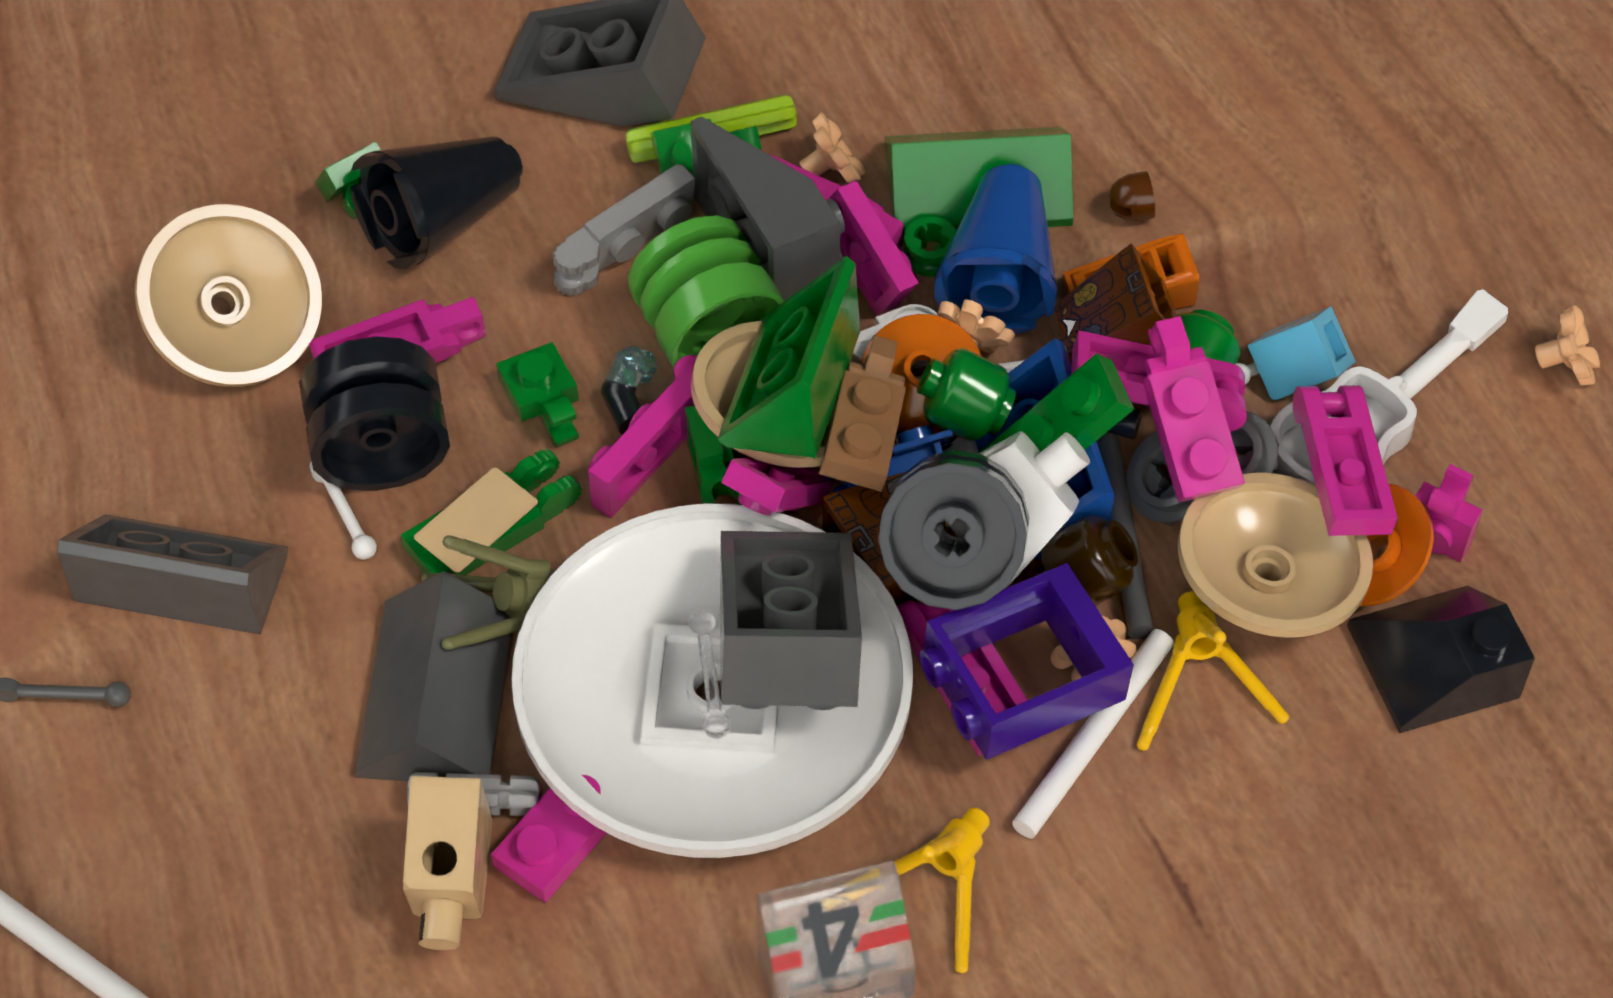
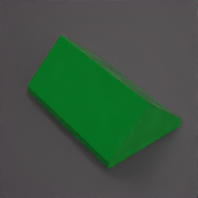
(943, 170)
(797, 368)

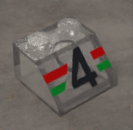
(837, 937)

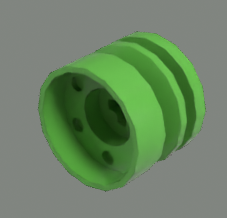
(699, 284)

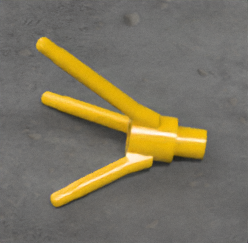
(1200, 640)
(954, 855)

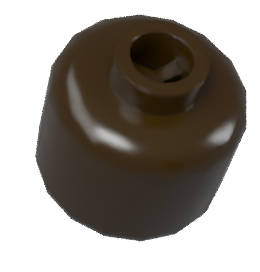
(1096, 552)

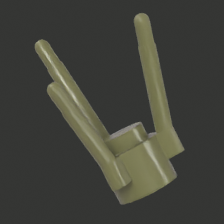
(511, 590)

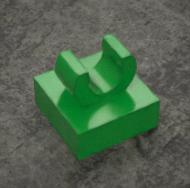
(338, 178)

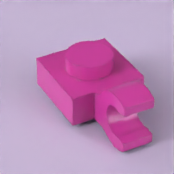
(1451, 515)

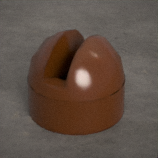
(1133, 196)

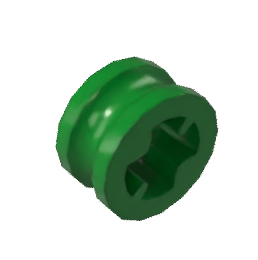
(919, 233)

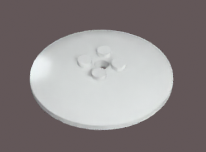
(611, 695)

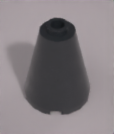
(430, 193)

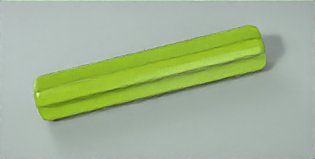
(767, 114)

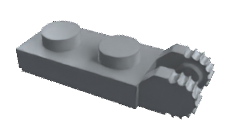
(623, 230)

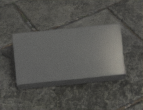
(173, 572)
(431, 703)

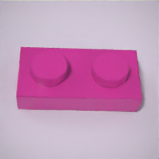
(881, 268)
(775, 488)
(547, 845)

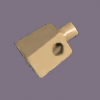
(446, 856)

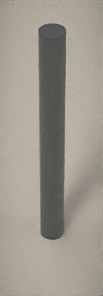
(1135, 597)

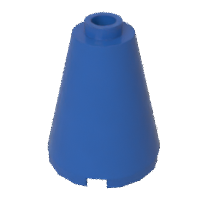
(1002, 252)

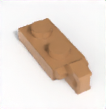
(865, 419)

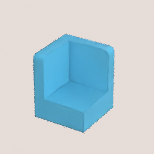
(1301, 353)

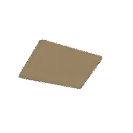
(477, 515)

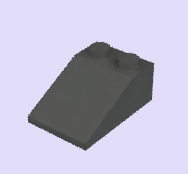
(605, 60)
(771, 203)
(789, 620)

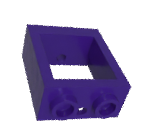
(1078, 626)

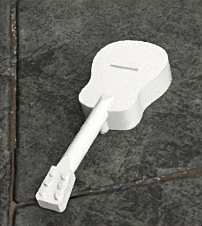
(1390, 399)

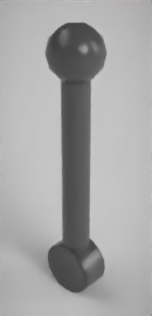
(116, 693)

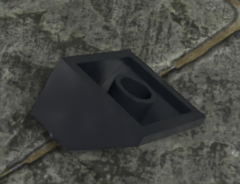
(1443, 656)

